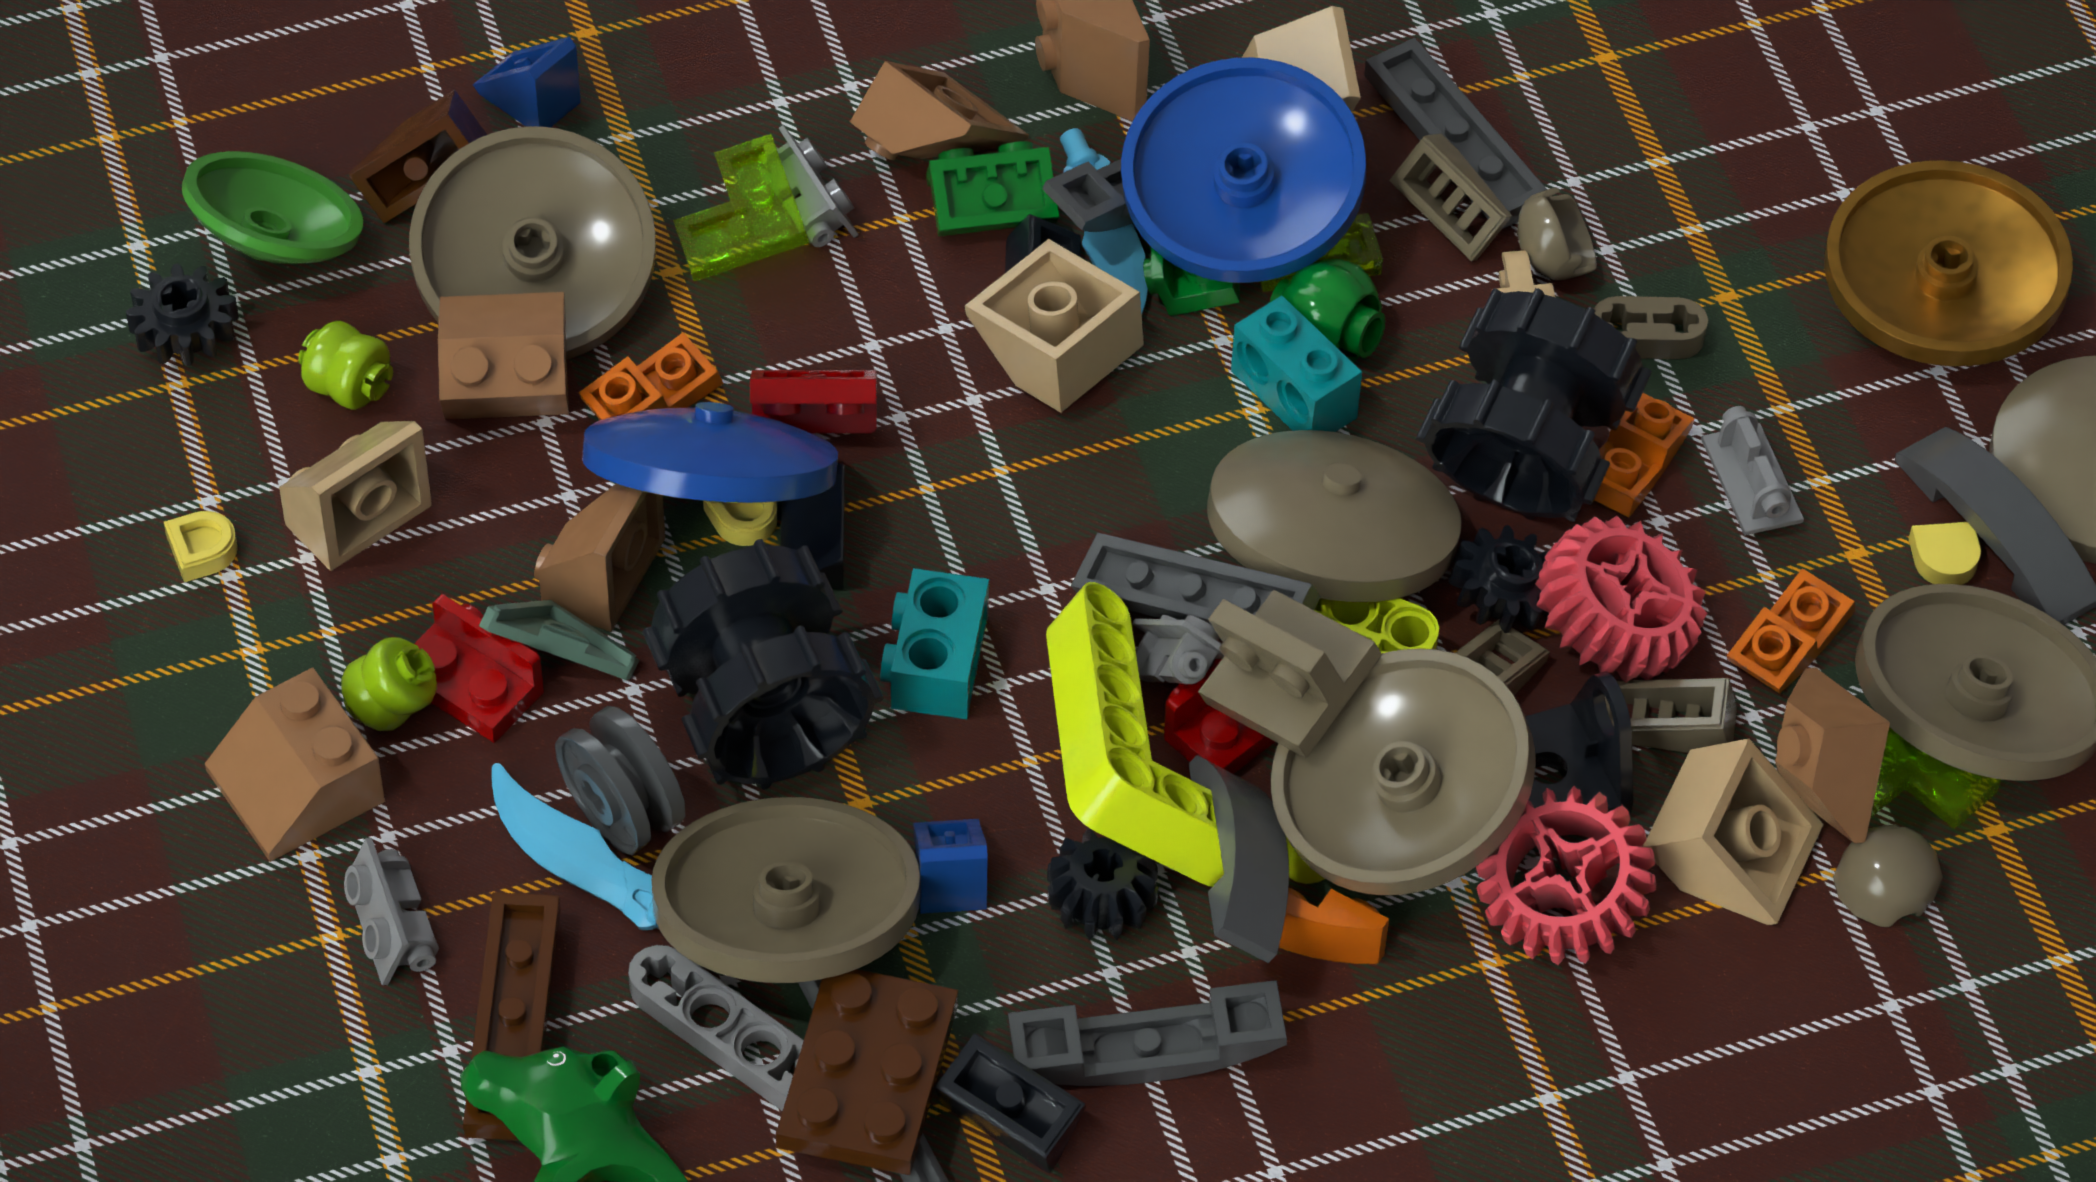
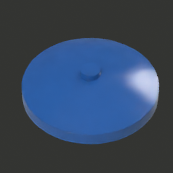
(1243, 170)
(710, 455)

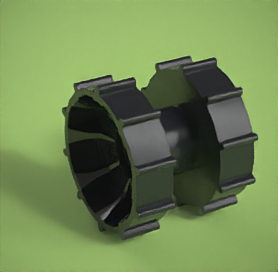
(1545, 378)
(763, 668)

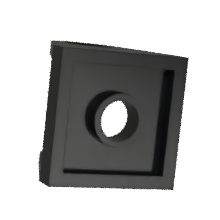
(1586, 745)

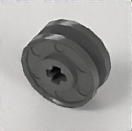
(620, 779)

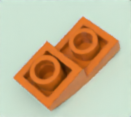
(667, 379)
(1640, 452)
(1792, 632)
(1335, 930)

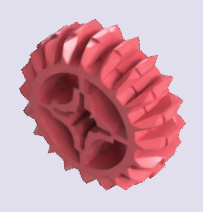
(1621, 598)
(1587, 860)

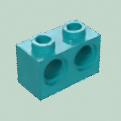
(1295, 369)
(946, 643)

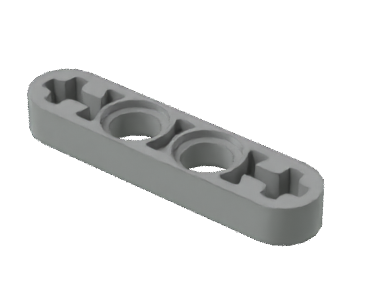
(721, 1043)

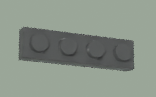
(1435, 105)
(1178, 583)

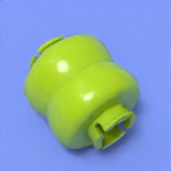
(345, 365)
(388, 684)

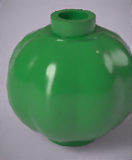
(1339, 303)

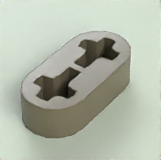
(1652, 324)

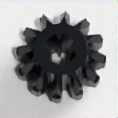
(1101, 885)

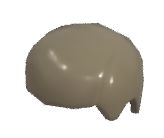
(1555, 236)
(1888, 875)

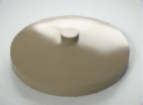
(537, 217)
(2050, 444)
(1334, 514)
(1980, 681)
(1409, 776)
(785, 890)

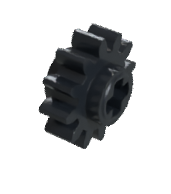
(182, 314)
(1500, 578)

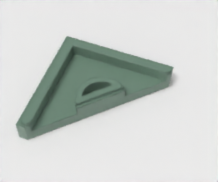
(561, 633)

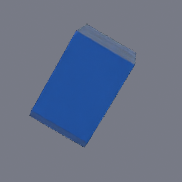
(535, 83)
(951, 865)

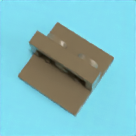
(1285, 669)

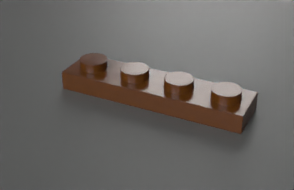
(514, 989)

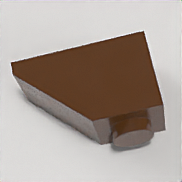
(405, 161)

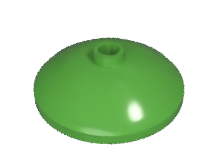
(271, 207)

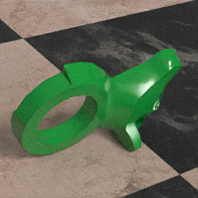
(571, 1114)

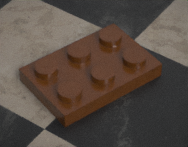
(868, 1070)

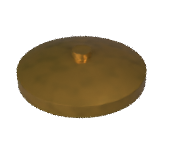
(1948, 263)

